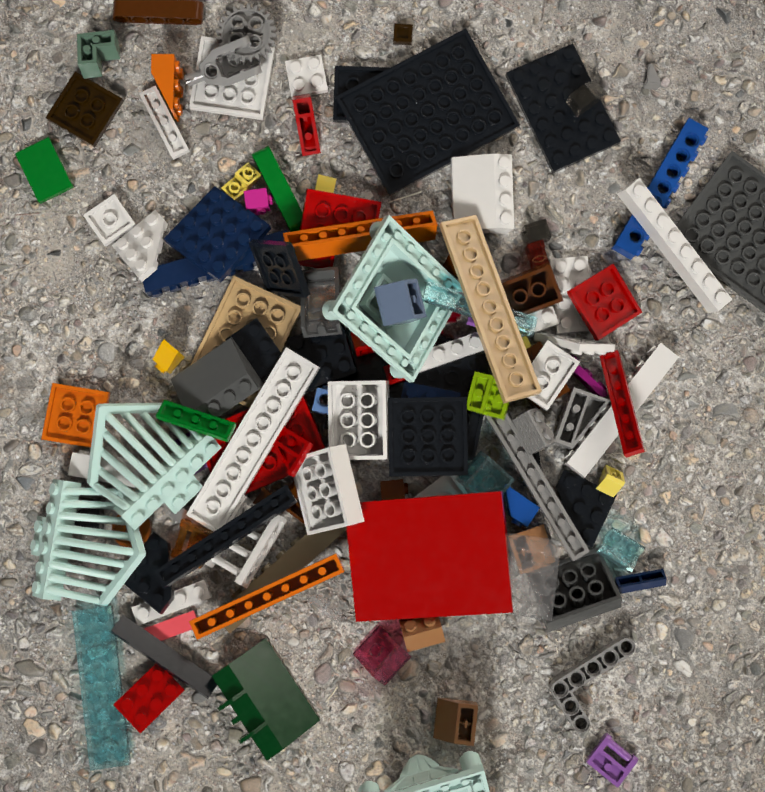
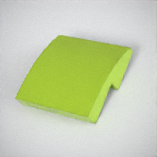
(485, 397)

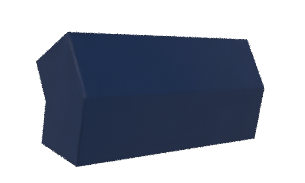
(641, 585)

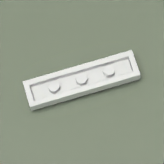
(164, 122)
(182, 598)

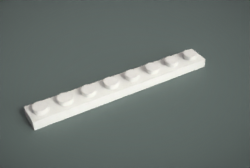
(472, 344)

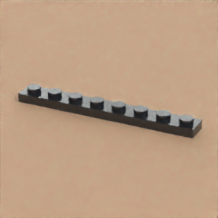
(225, 536)

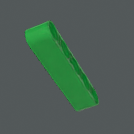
(278, 187)

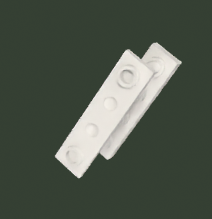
(257, 555)

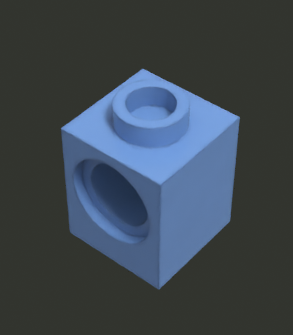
(317, 406)

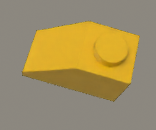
(167, 357)

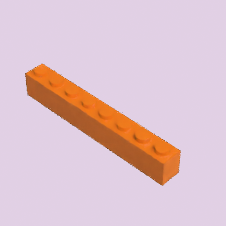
(355, 235)
(266, 596)

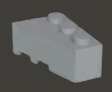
(577, 416)

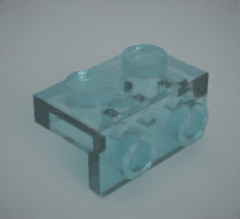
(620, 549)

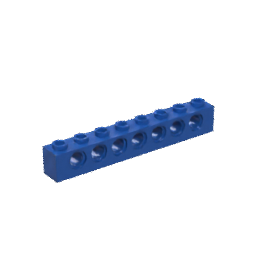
(690, 131)

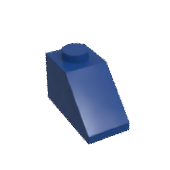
(520, 508)

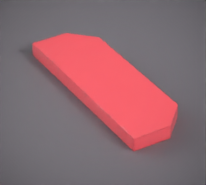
(172, 626)

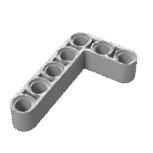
(585, 677)

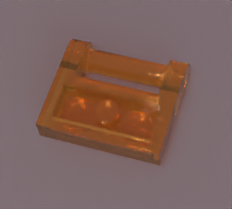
(198, 533)

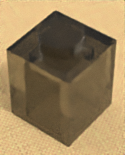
(535, 232)

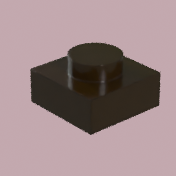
(402, 34)

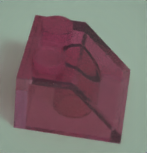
(382, 655)

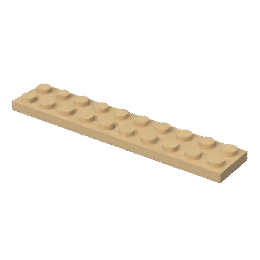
(490, 309)

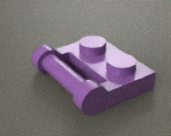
(609, 766)

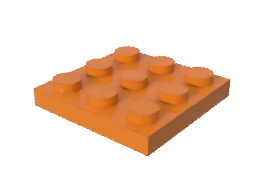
(72, 414)

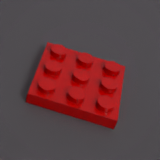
(604, 302)

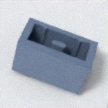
(400, 302)

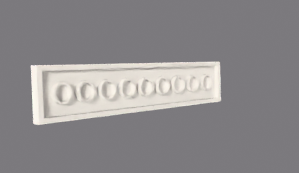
(253, 440)

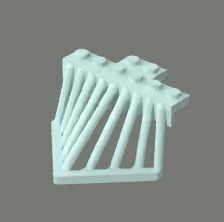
(168, 483)
(53, 543)

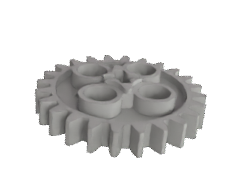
(248, 18)

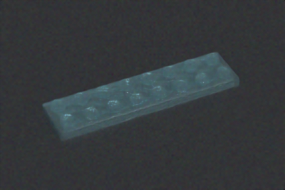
(101, 688)

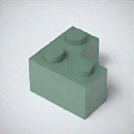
(95, 48)

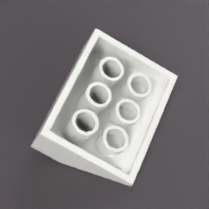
(484, 188)
(359, 418)
(328, 490)

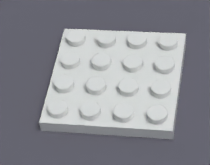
(240, 99)

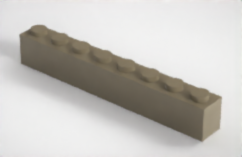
(296, 558)

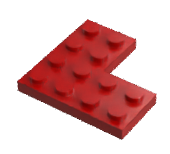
(331, 209)

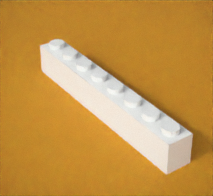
(674, 246)
(605, 430)

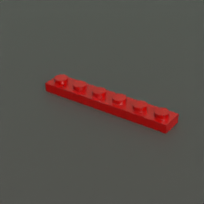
(622, 404)

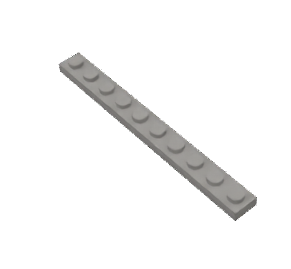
(539, 487)

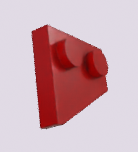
(292, 450)

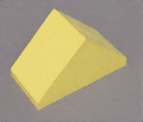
(610, 481)

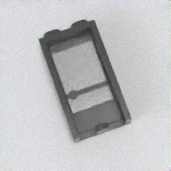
(323, 286)

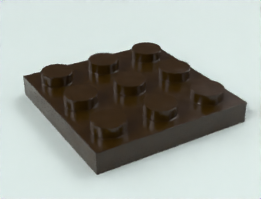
(84, 109)

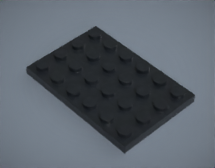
(542, 94)

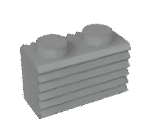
(534, 430)

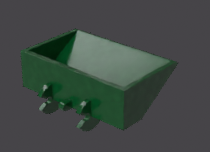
(265, 699)

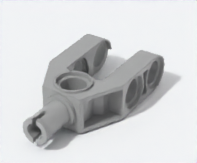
(212, 59)

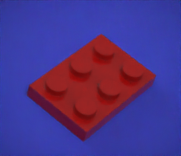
(148, 697)

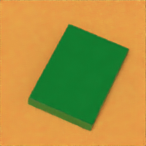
(44, 170)

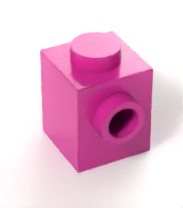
(258, 201)

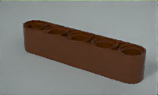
(158, 11)

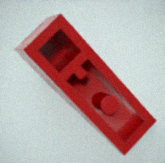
(306, 124)

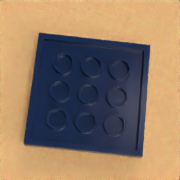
(217, 234)

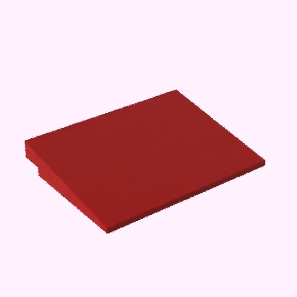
(430, 557)

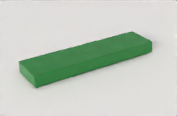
(196, 420)

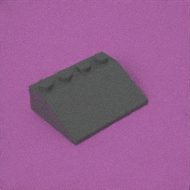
(217, 380)
(583, 591)

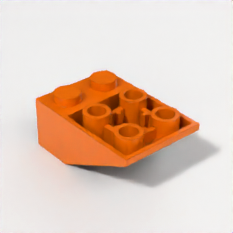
(168, 75)

